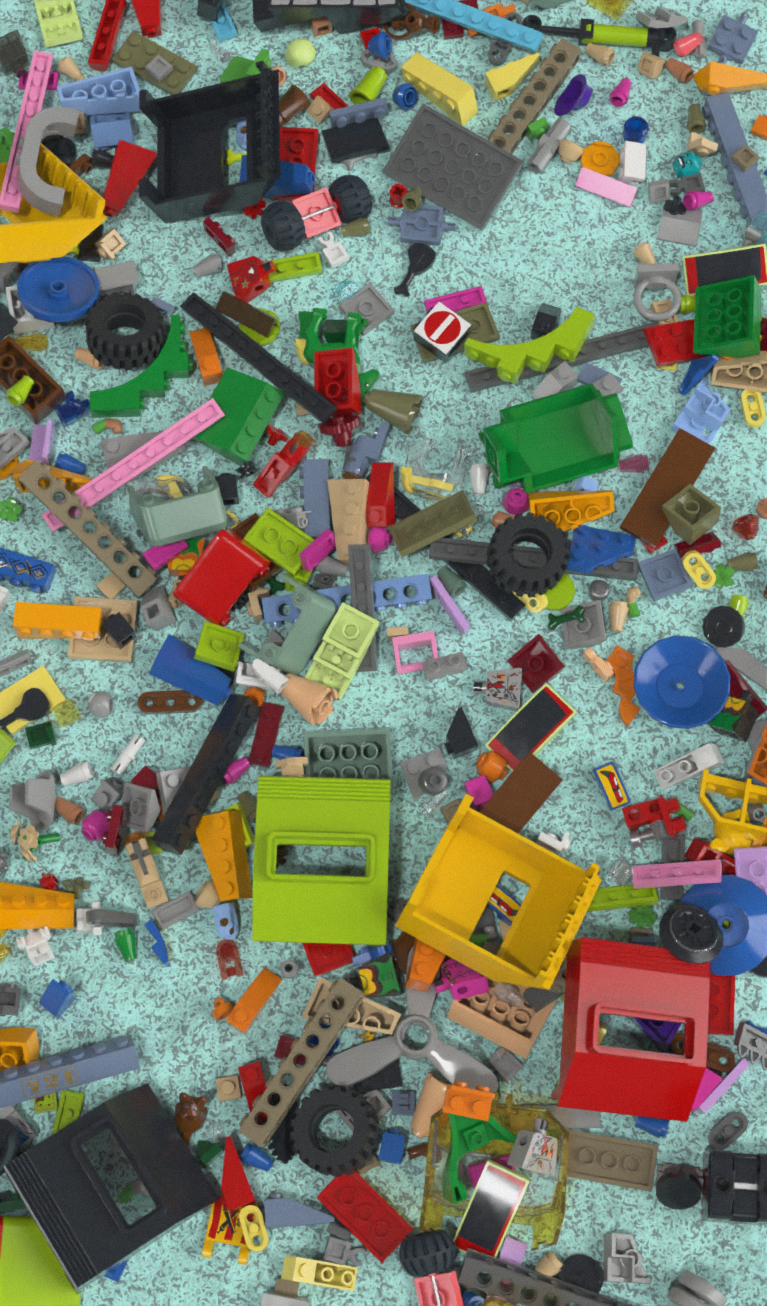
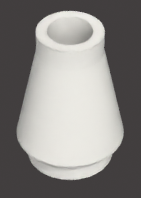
(479, 476)
(79, 773)

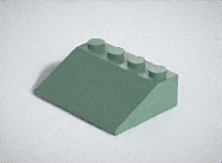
(349, 753)

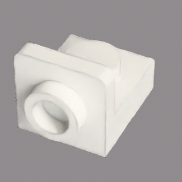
(550, 842)

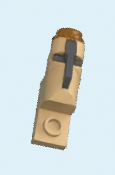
(145, 870)

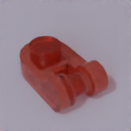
(227, 952)

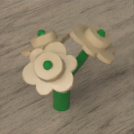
(30, 839)

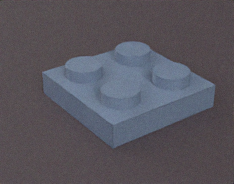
(664, 575)

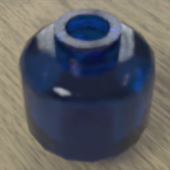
(635, 129)

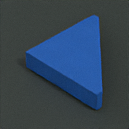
(696, 371)

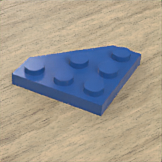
(597, 547)

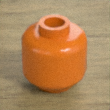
(491, 766)

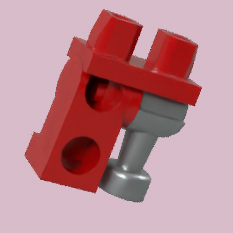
(658, 816)

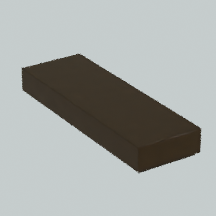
(245, 314)

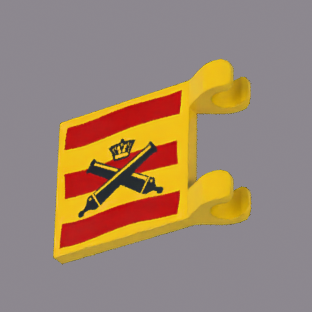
(226, 1229)

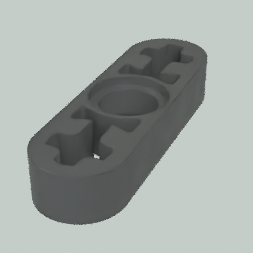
(505, 48)
(111, 918)

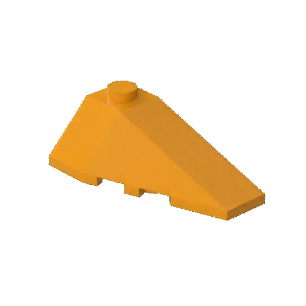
(723, 78)
(72, 480)
(18, 1046)

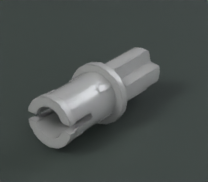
(700, 50)

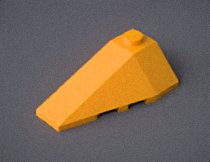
(571, 508)

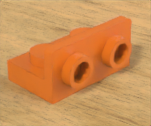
(468, 1102)

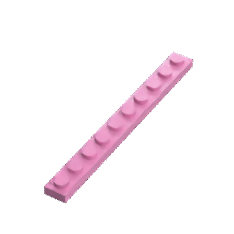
(31, 105)
(142, 459)

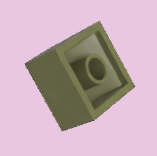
(691, 513)

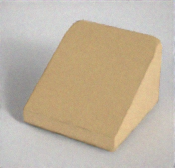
(650, 65)

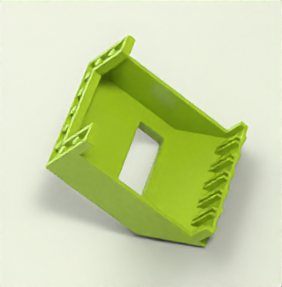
(321, 906)

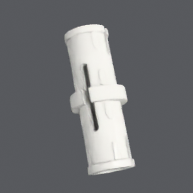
(127, 754)

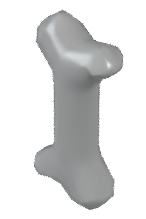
(350, 162)

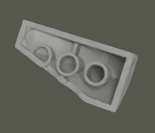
(120, 447)

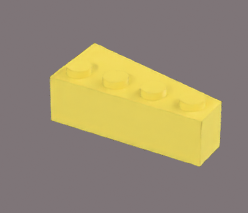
(441, 88)

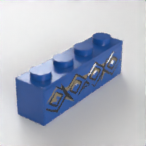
(26, 571)

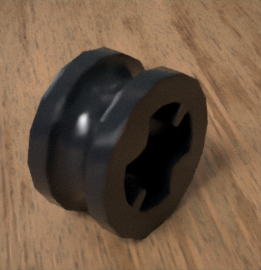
(246, 469)

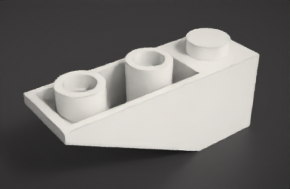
(689, 766)

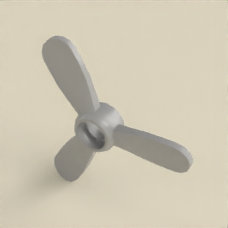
(373, 1056)

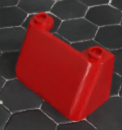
(221, 576)

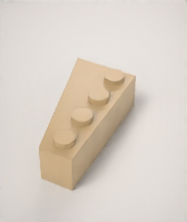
(348, 511)

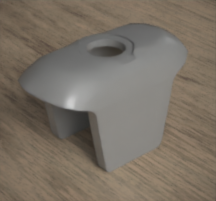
(35, 799)

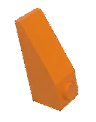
(206, 356)
(253, 1001)

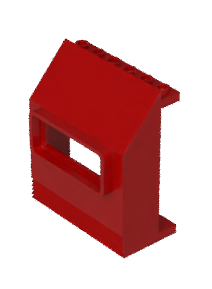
(635, 984)

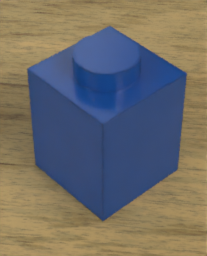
(392, 1147)

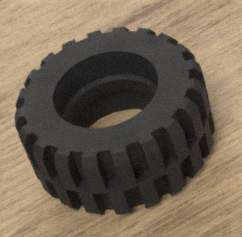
(124, 350)
(532, 530)
(307, 1123)

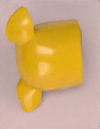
(728, 838)

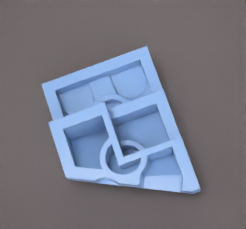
(702, 411)

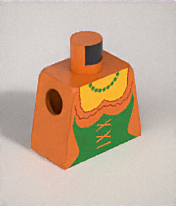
(182, 563)

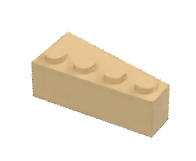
(741, 373)
(367, 1016)

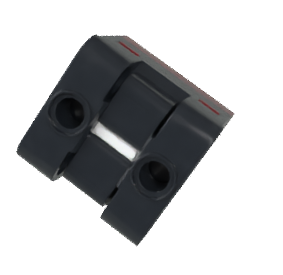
(734, 1188)

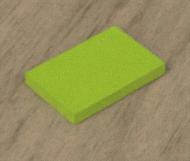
(278, 541)

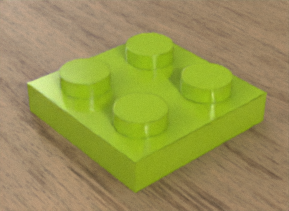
(219, 646)

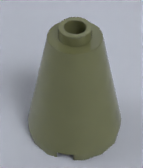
(394, 407)

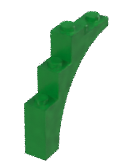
(128, 398)

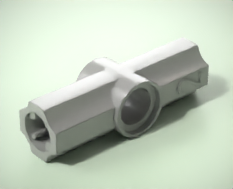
(548, 146)

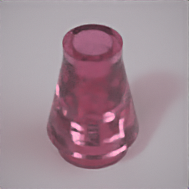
(636, 463)

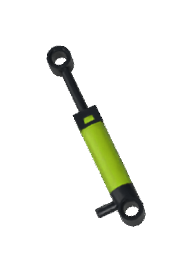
(611, 34)

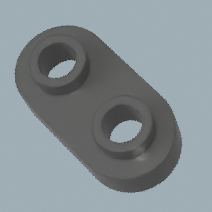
(727, 1131)

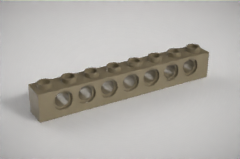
(563, 52)
(30, 480)
(301, 1075)

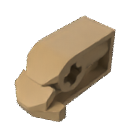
(292, 766)

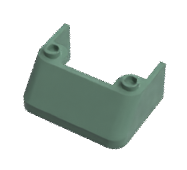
(181, 516)
(305, 633)

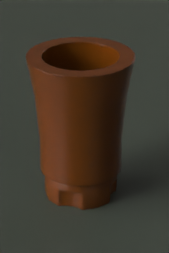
(292, 103)

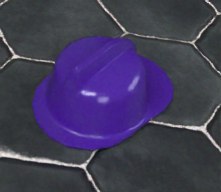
(574, 96)

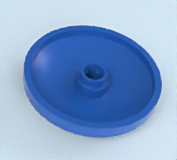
(58, 289)

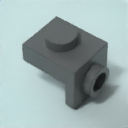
(108, 793)

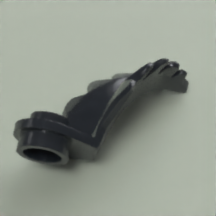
(281, 1138)

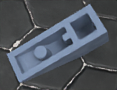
(289, 1213)

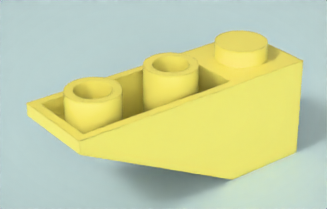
(506, 79)
(319, 1273)

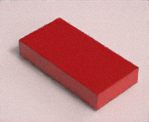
(329, 96)

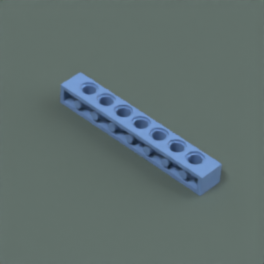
(419, 582)

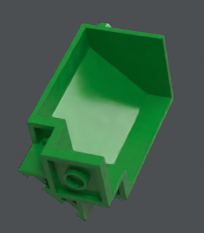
(556, 439)

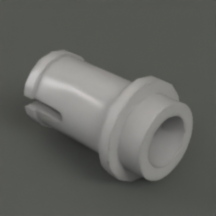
(286, 964)

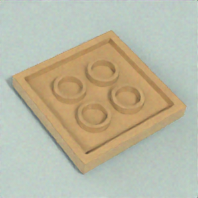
(104, 648)

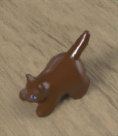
(190, 1115)

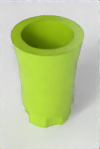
(369, 86)

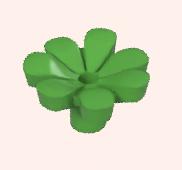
(642, 916)

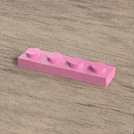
(677, 874)

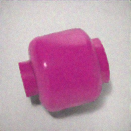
(95, 825)

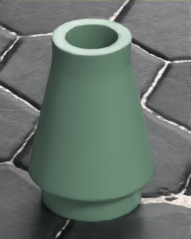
(453, 584)

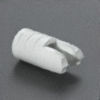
(269, 675)

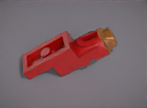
(283, 463)

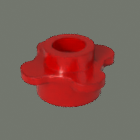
(49, 882)

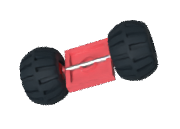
(288, 223)
(425, 1257)

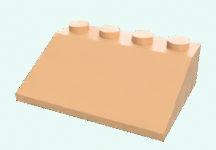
(500, 1022)

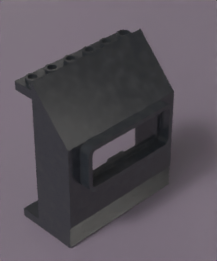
(192, 146)
(74, 1204)

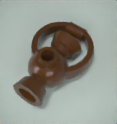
(414, 23)

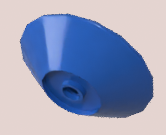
(684, 662)
(746, 910)

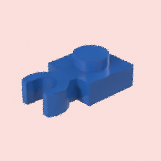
(367, 954)

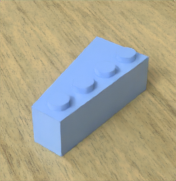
(102, 93)

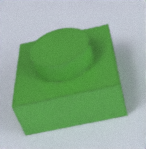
(537, 129)

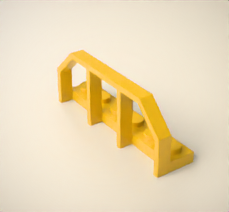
(732, 789)

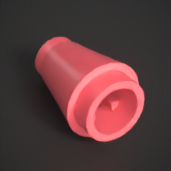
(687, 43)

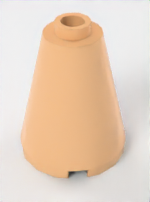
(310, 698)
(429, 1103)

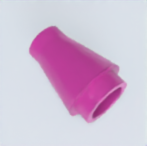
(620, 93)
(697, 199)
(236, 770)

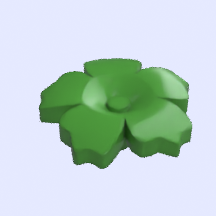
(10, 509)
(723, 576)

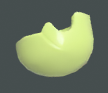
(300, 53)

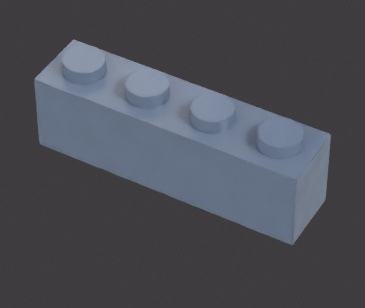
(315, 496)

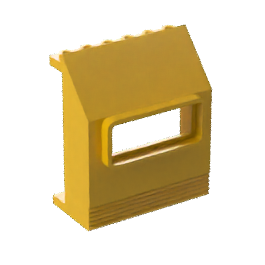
(43, 236)
(461, 881)

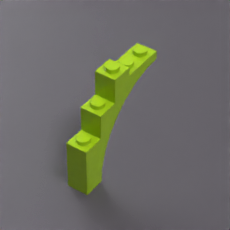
(536, 354)

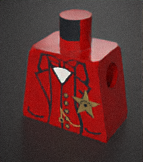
(250, 277)

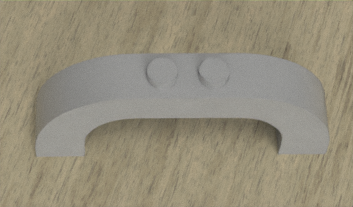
(34, 190)

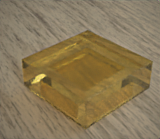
(66, 713)

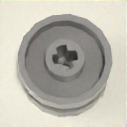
(698, 1292)

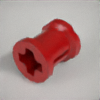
(396, 193)

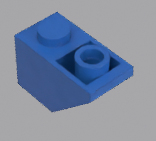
(57, 998)

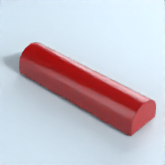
(106, 34)

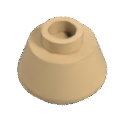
(569, 150)
(207, 895)

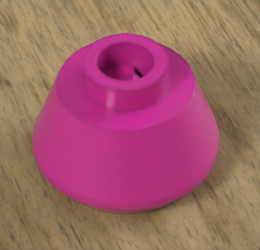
(515, 501)
(379, 539)

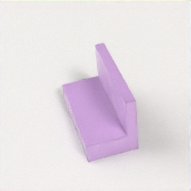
(42, 443)

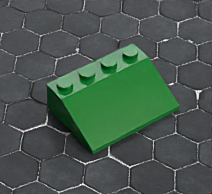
(728, 318)
(247, 411)

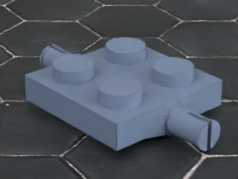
(732, 39)
(422, 225)

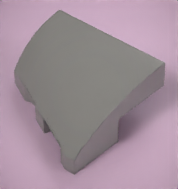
(622, 1254)

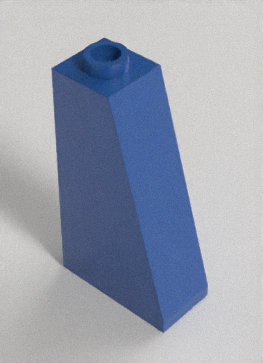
(294, 179)
(177, 667)

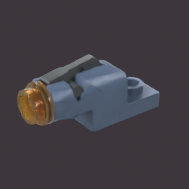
(364, 452)

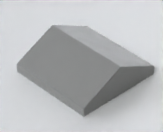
(680, 228)
(117, 275)
(587, 633)
(140, 807)

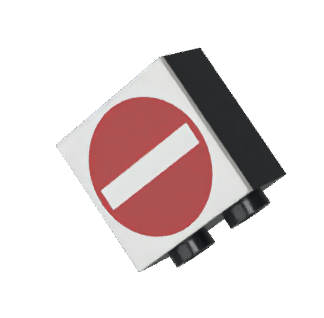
(441, 331)

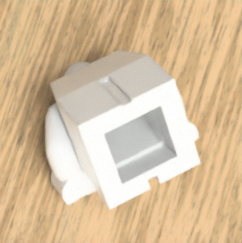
(80, 921)
(36, 945)

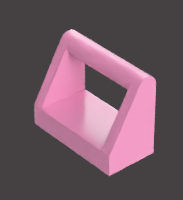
(412, 641)

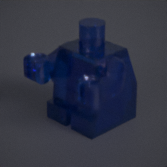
(71, 410)

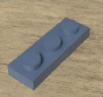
(358, 113)

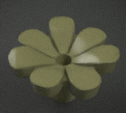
(76, 886)

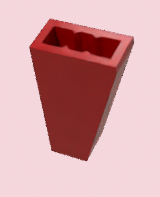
(148, 16)
(127, 167)

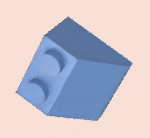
(110, 128)

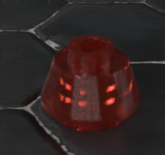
(746, 526)

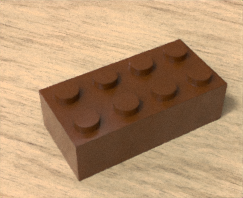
(44, 392)

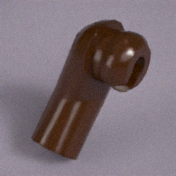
(417, 1151)

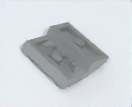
(662, 18)

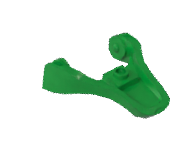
(466, 1136)

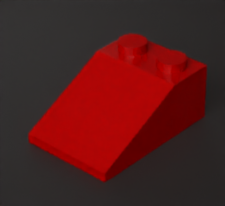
(338, 380)

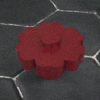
(340, 428)

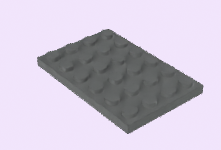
(453, 167)

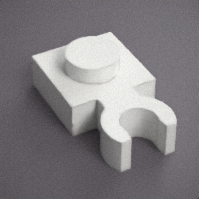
(333, 252)

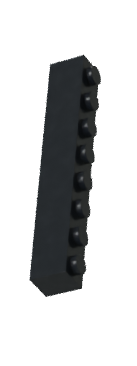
(205, 774)

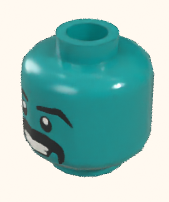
(687, 164)

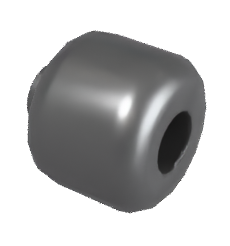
(598, 590)

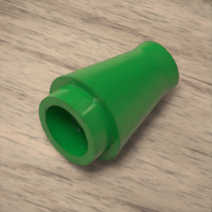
(126, 944)

